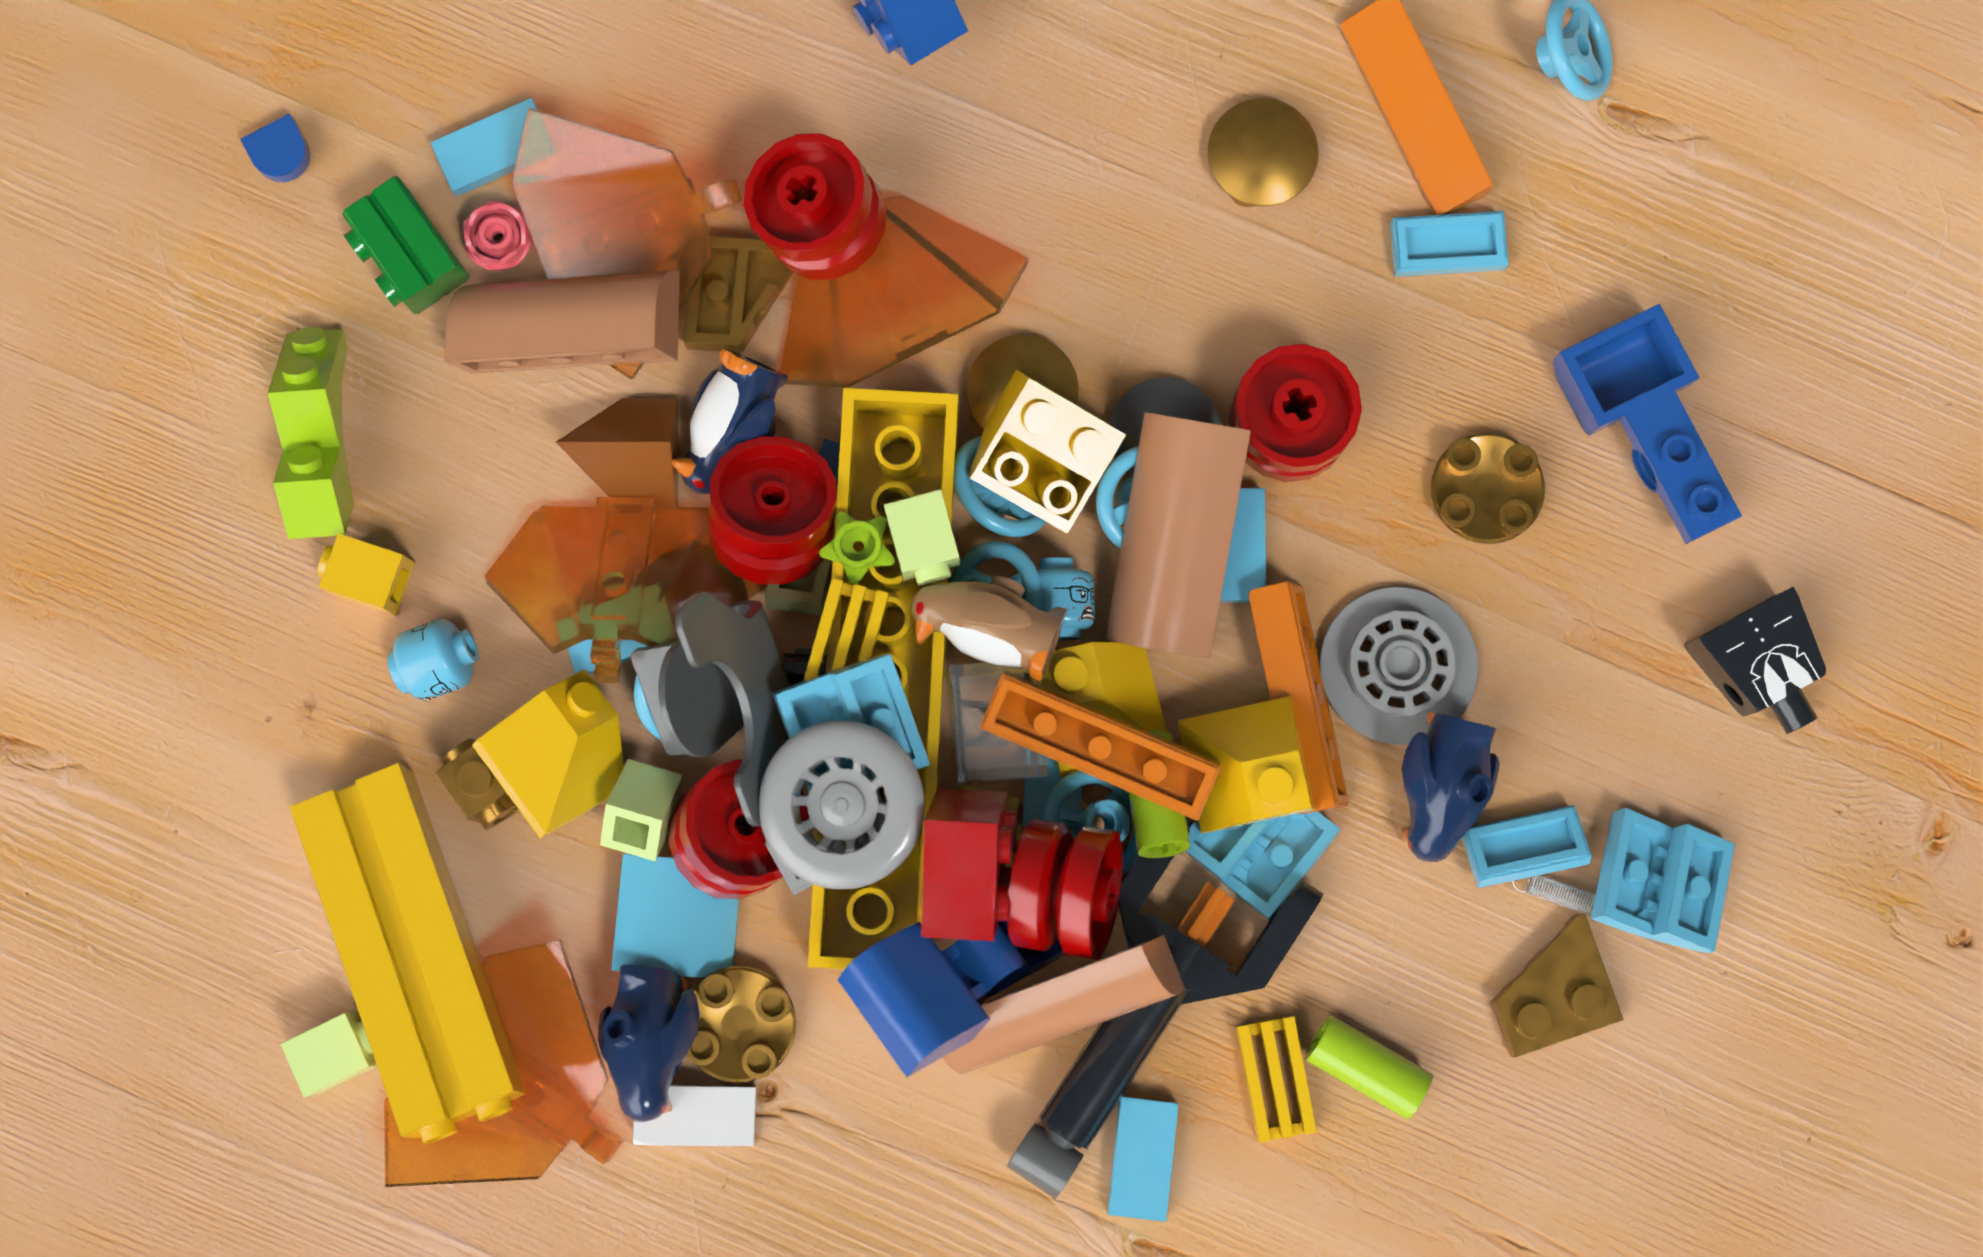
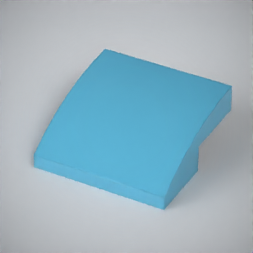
(858, 693)
(1264, 858)
(1663, 881)
(670, 922)

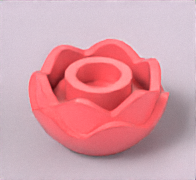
(488, 221)

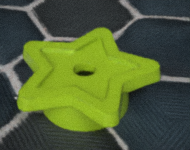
(852, 531)

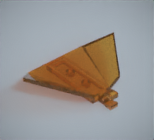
(612, 205)
(910, 295)
(611, 575)
(558, 1070)

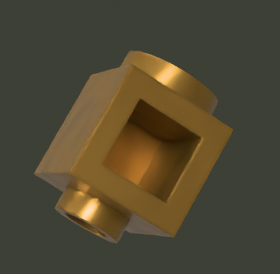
(475, 787)

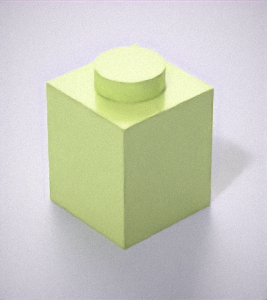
(923, 538)
(640, 809)
(329, 1054)

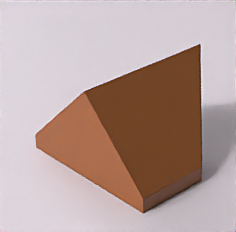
(630, 449)

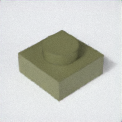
(802, 595)

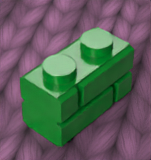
(404, 245)

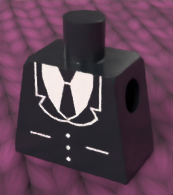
(1764, 659)

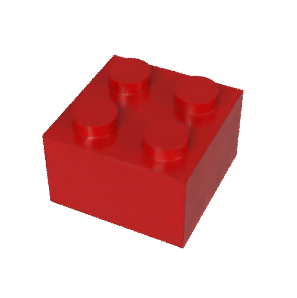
(964, 864)

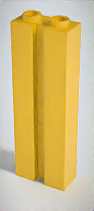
(408, 954)

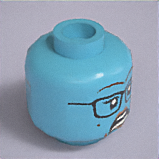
(1070, 590)
(432, 659)

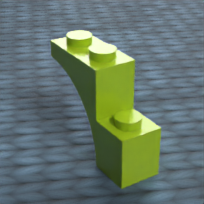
(308, 416)

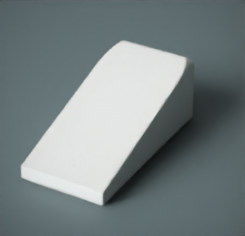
(703, 1118)

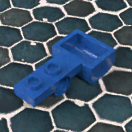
(1634, 379)
(929, 998)

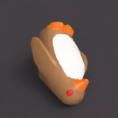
(990, 622)

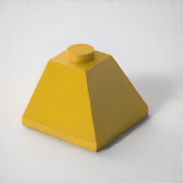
(1110, 679)
(557, 753)
(1260, 763)

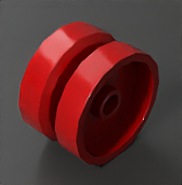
(815, 206)
(1318, 389)
(771, 509)
(711, 849)
(1065, 888)

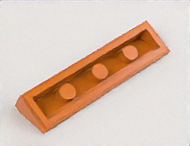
(1417, 106)
(1294, 671)
(1100, 745)

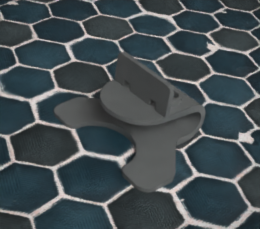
(715, 685)

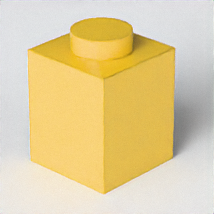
(365, 574)

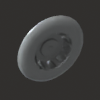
(1398, 663)
(841, 804)

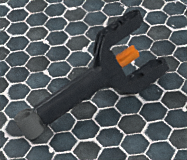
(1123, 1043)

